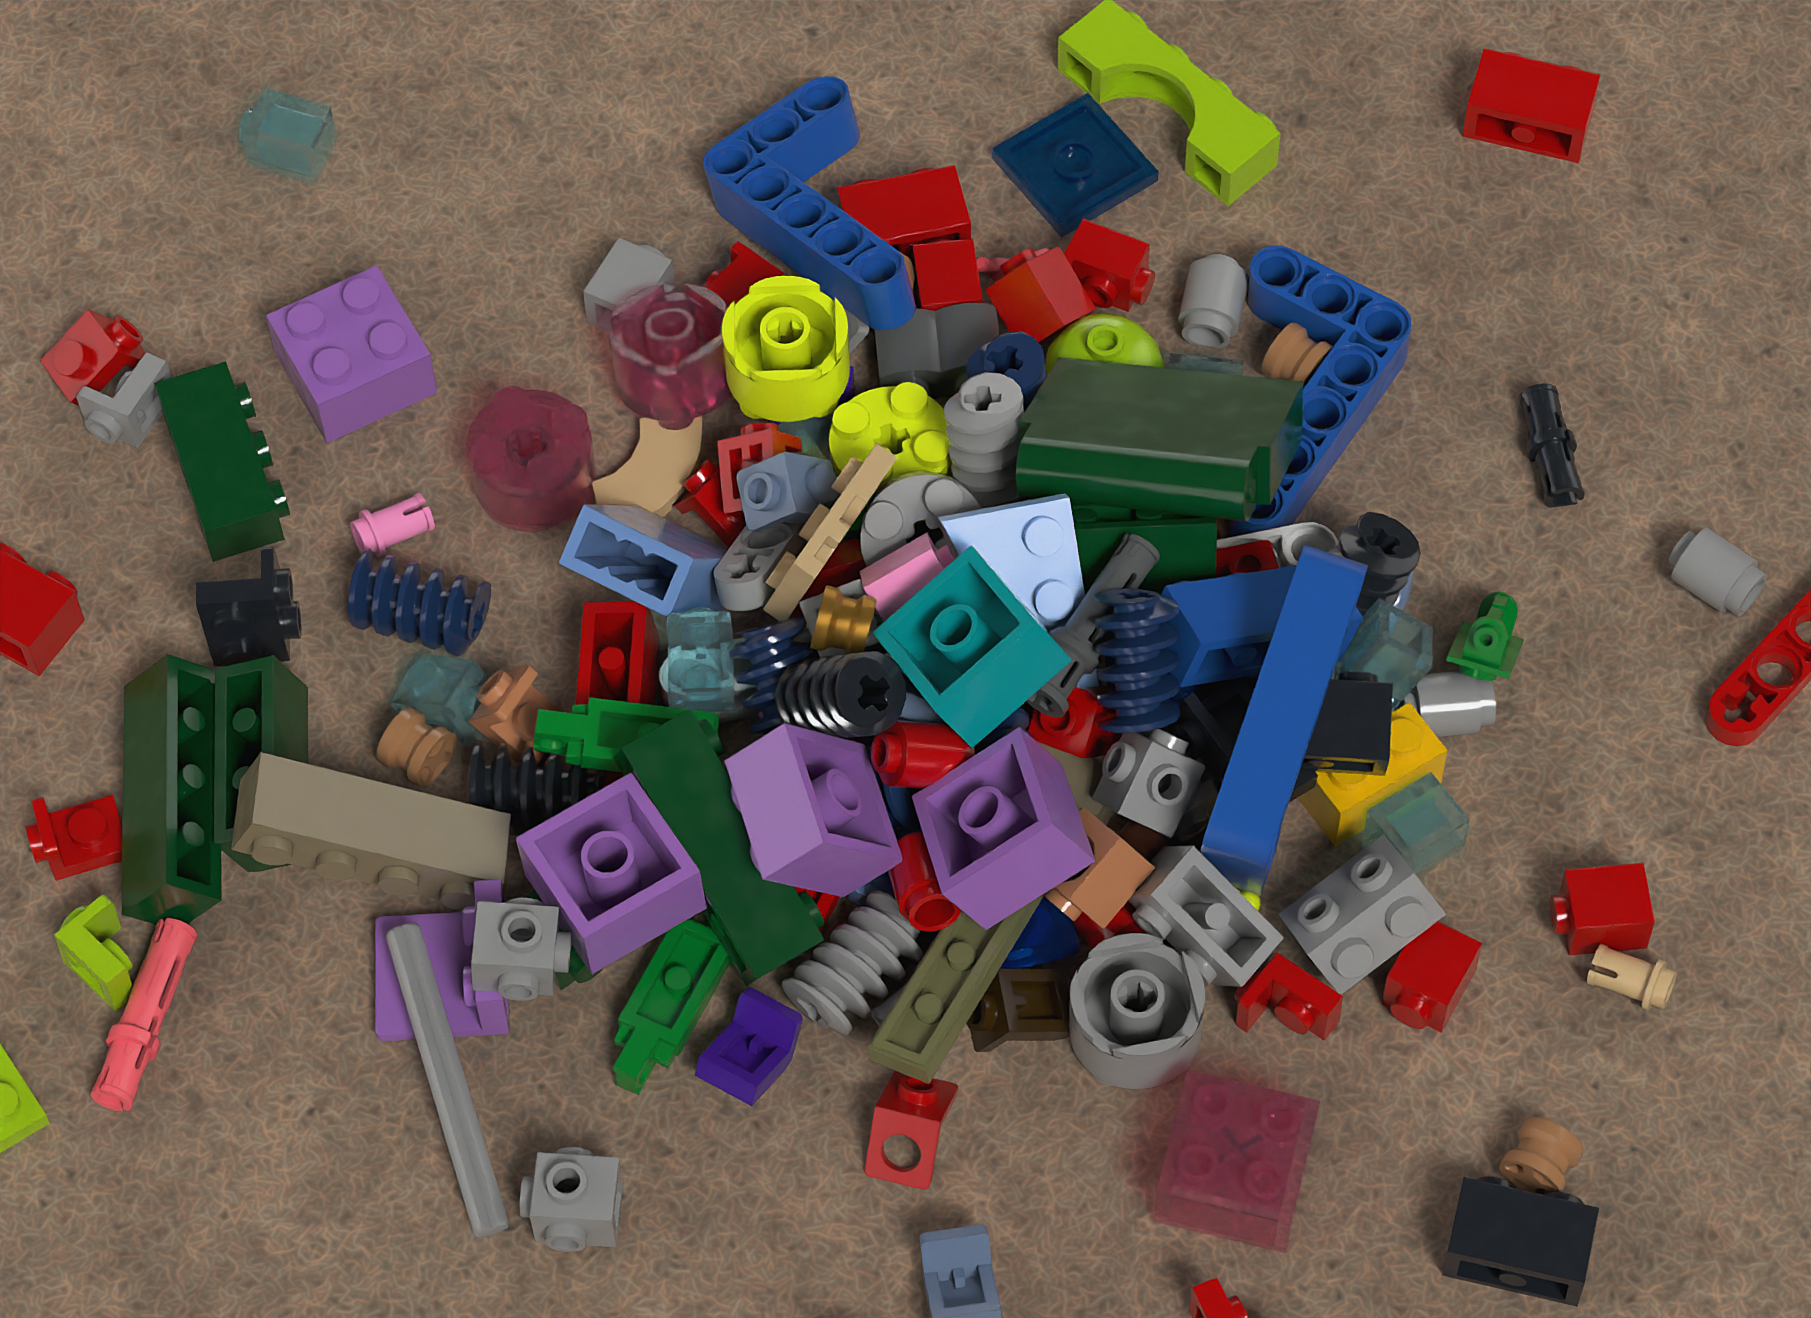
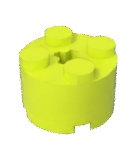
(786, 350)
(901, 422)

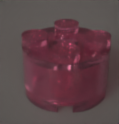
(670, 354)
(531, 459)

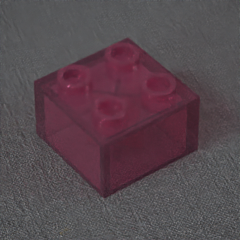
(1236, 1161)

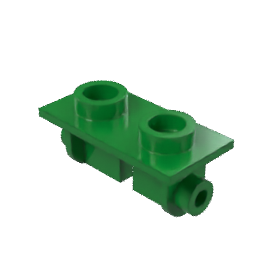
(1487, 644)

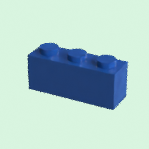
(1230, 624)

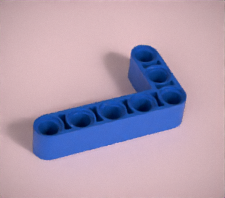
(762, 192)
(1356, 357)
(1281, 717)

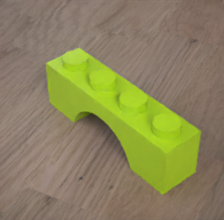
(1118, 57)

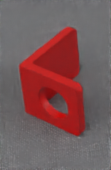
(910, 1110)

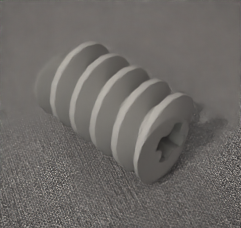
(986, 437)
(853, 964)

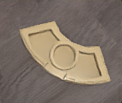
(655, 470)

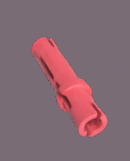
(135, 1037)

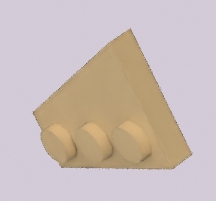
(826, 530)

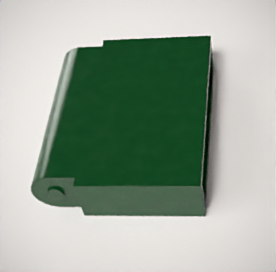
(1159, 438)

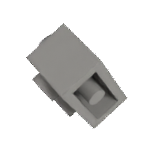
(1361, 914)
(1203, 917)

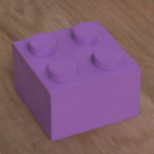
(352, 353)
(812, 811)
(1002, 829)
(612, 872)

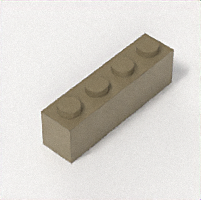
(368, 831)

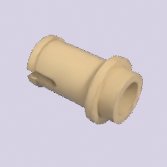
(1632, 977)

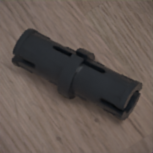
(1551, 445)

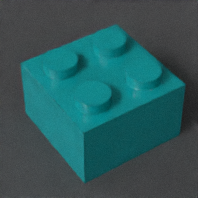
(971, 646)

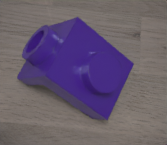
(752, 1048)

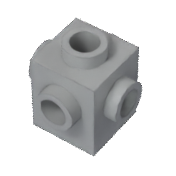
(1150, 780)
(518, 948)
(573, 1199)

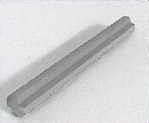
(447, 1080)

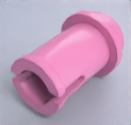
(391, 525)

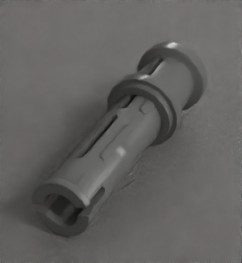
(1080, 636)

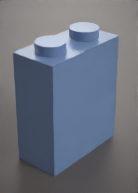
(644, 558)

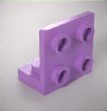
(450, 949)

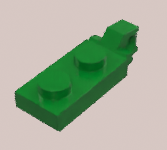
(599, 729)
(668, 1002)

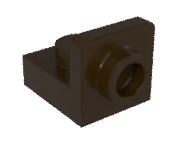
(1021, 1008)

